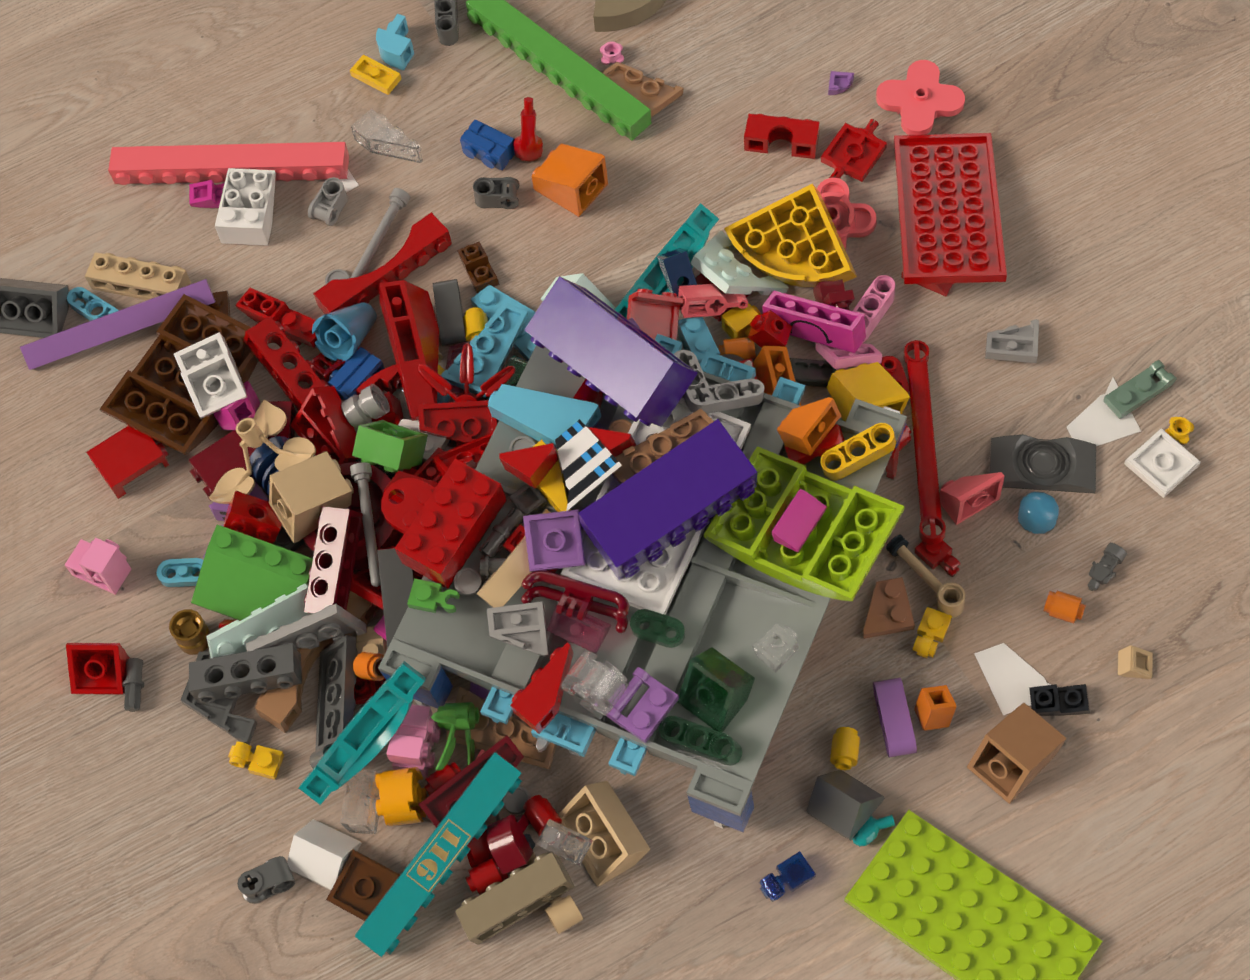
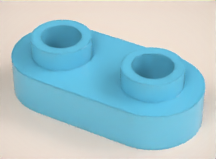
(184, 571)

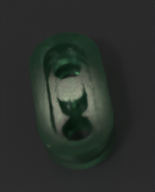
(659, 627)

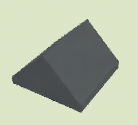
(842, 802)

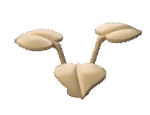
(254, 432)

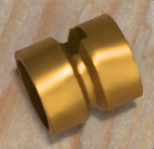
(189, 631)

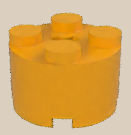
(400, 796)

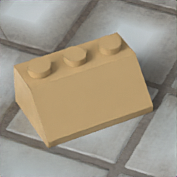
(602, 818)

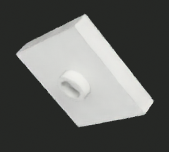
(1162, 463)

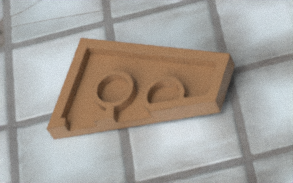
(648, 91)

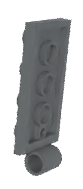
(334, 694)

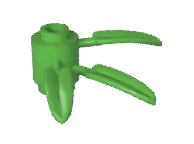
(457, 717)

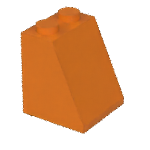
(571, 177)

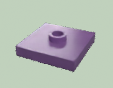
(554, 540)

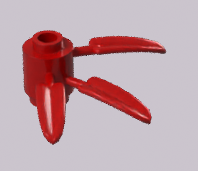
(466, 378)

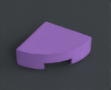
(840, 82)

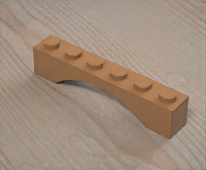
(284, 706)

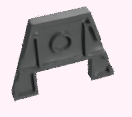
(221, 711)

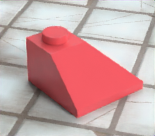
(970, 495)

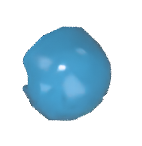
(1038, 512)

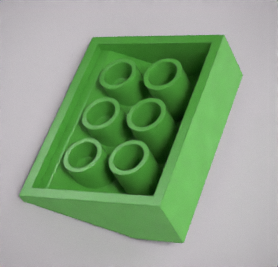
(246, 574)

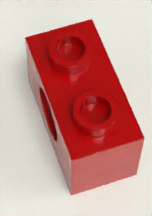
(252, 517)

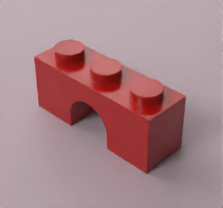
(764, 129)

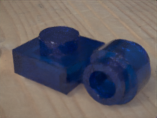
(793, 872)

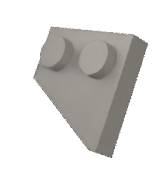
(1014, 343)

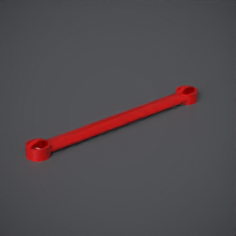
(924, 442)

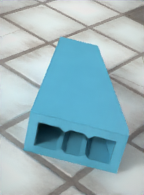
(540, 413)

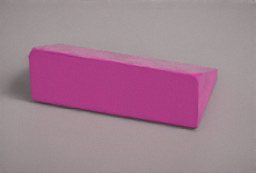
(798, 521)

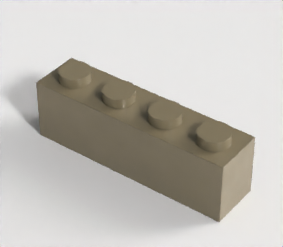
(514, 898)

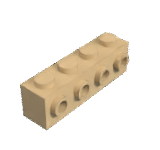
(133, 277)

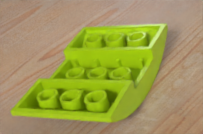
(837, 550)

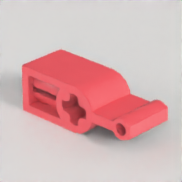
(708, 300)

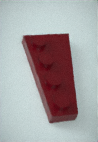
(442, 800)

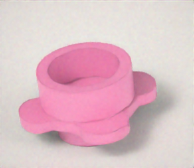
(614, 49)

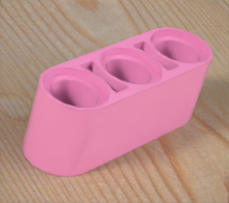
(876, 300)

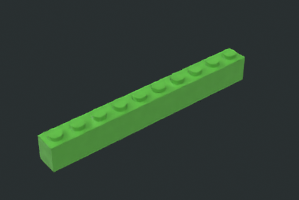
(561, 66)

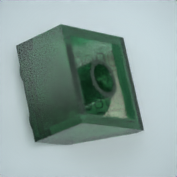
(715, 689)

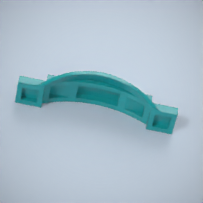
(689, 237)
(364, 734)

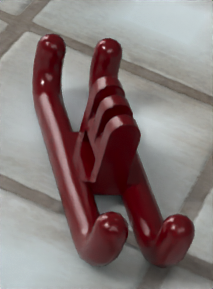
(577, 597)

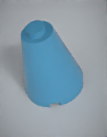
(343, 330)

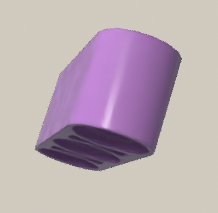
(894, 717)

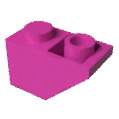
(232, 414)

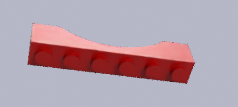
(425, 241)

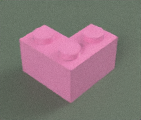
(99, 564)

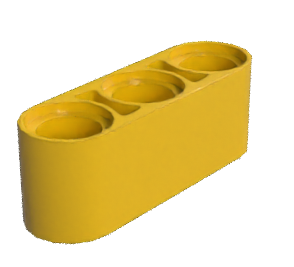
(851, 463)

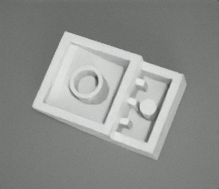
(210, 375)

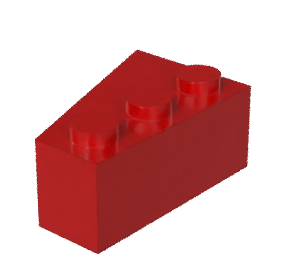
(325, 424)

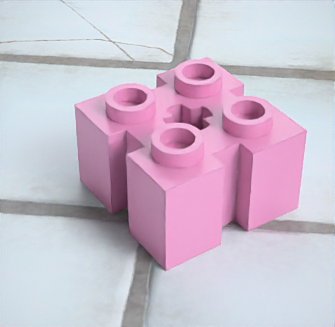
(414, 740)

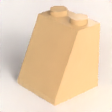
(303, 489)

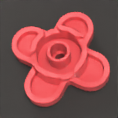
(920, 98)
(848, 218)

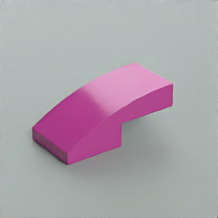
(205, 194)

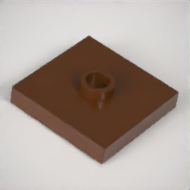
(361, 885)

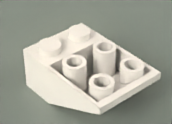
(246, 207)

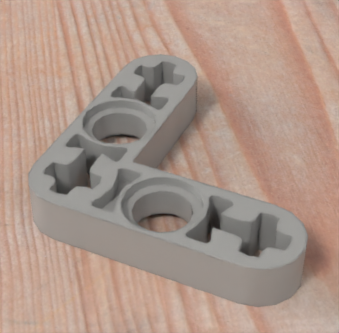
(709, 394)

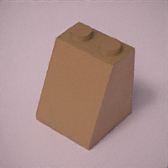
(1015, 752)

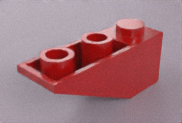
(543, 696)

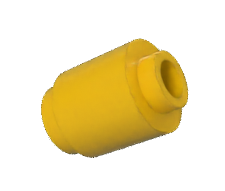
(474, 322)
(845, 748)

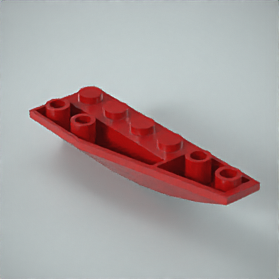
(412, 337)

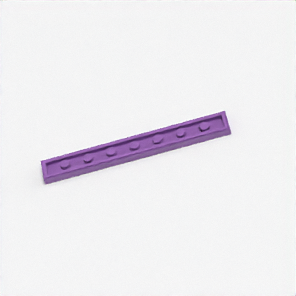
(111, 325)

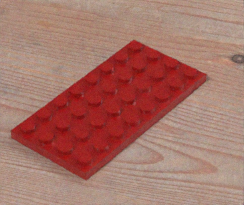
(949, 209)

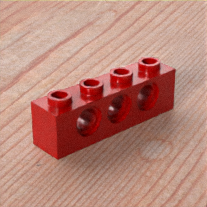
(269, 332)

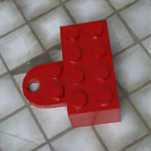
(442, 521)

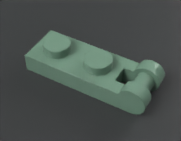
(1139, 389)

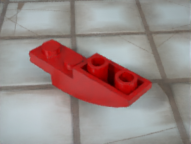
(260, 306)

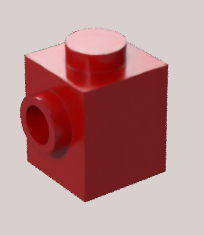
(769, 330)

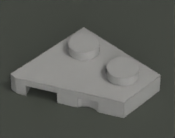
(520, 626)

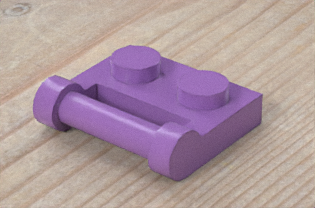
(648, 711)

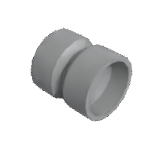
(367, 406)

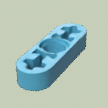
(92, 302)

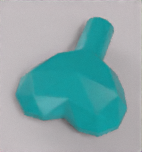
(871, 829)

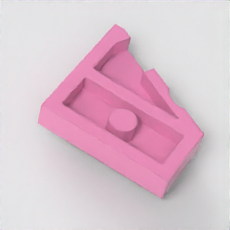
(844, 359)

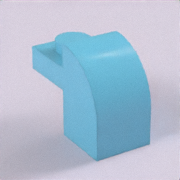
(393, 45)

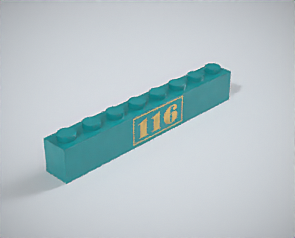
(438, 854)

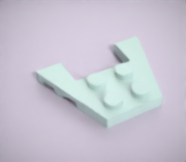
(727, 273)

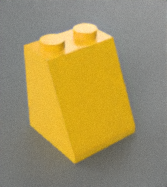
(869, 384)

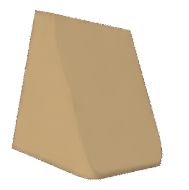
(1135, 663)

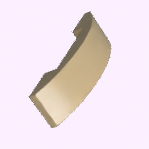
(508, 577)

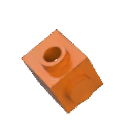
(935, 707)

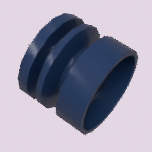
(263, 462)

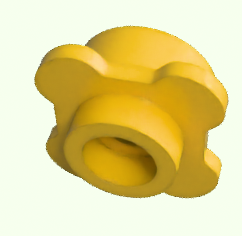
(1182, 424)

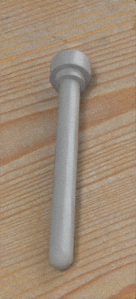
(398, 200)
(361, 474)

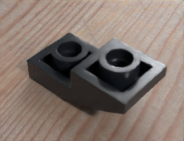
(1059, 701)

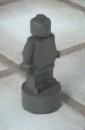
(1103, 571)

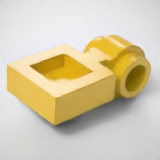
(932, 627)
(262, 762)

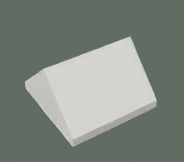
(320, 853)

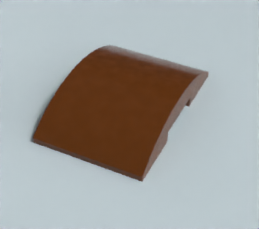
(155, 394)

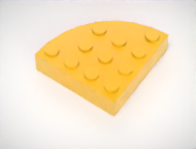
(793, 241)

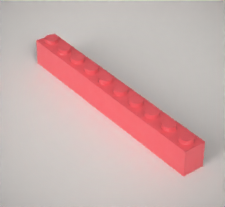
(211, 162)

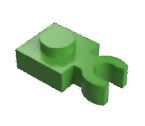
(429, 595)

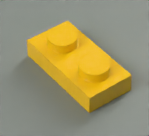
(375, 74)

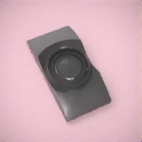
(1044, 463)

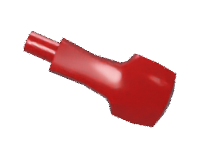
(528, 145)

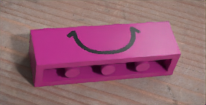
(819, 321)

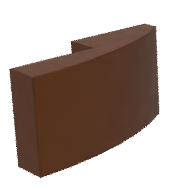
(478, 266)

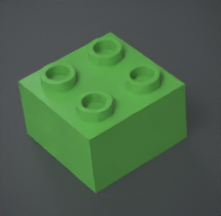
(389, 445)

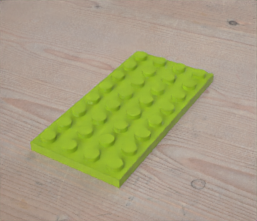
(966, 911)

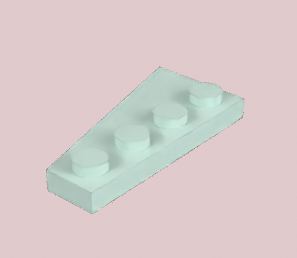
(234, 636)

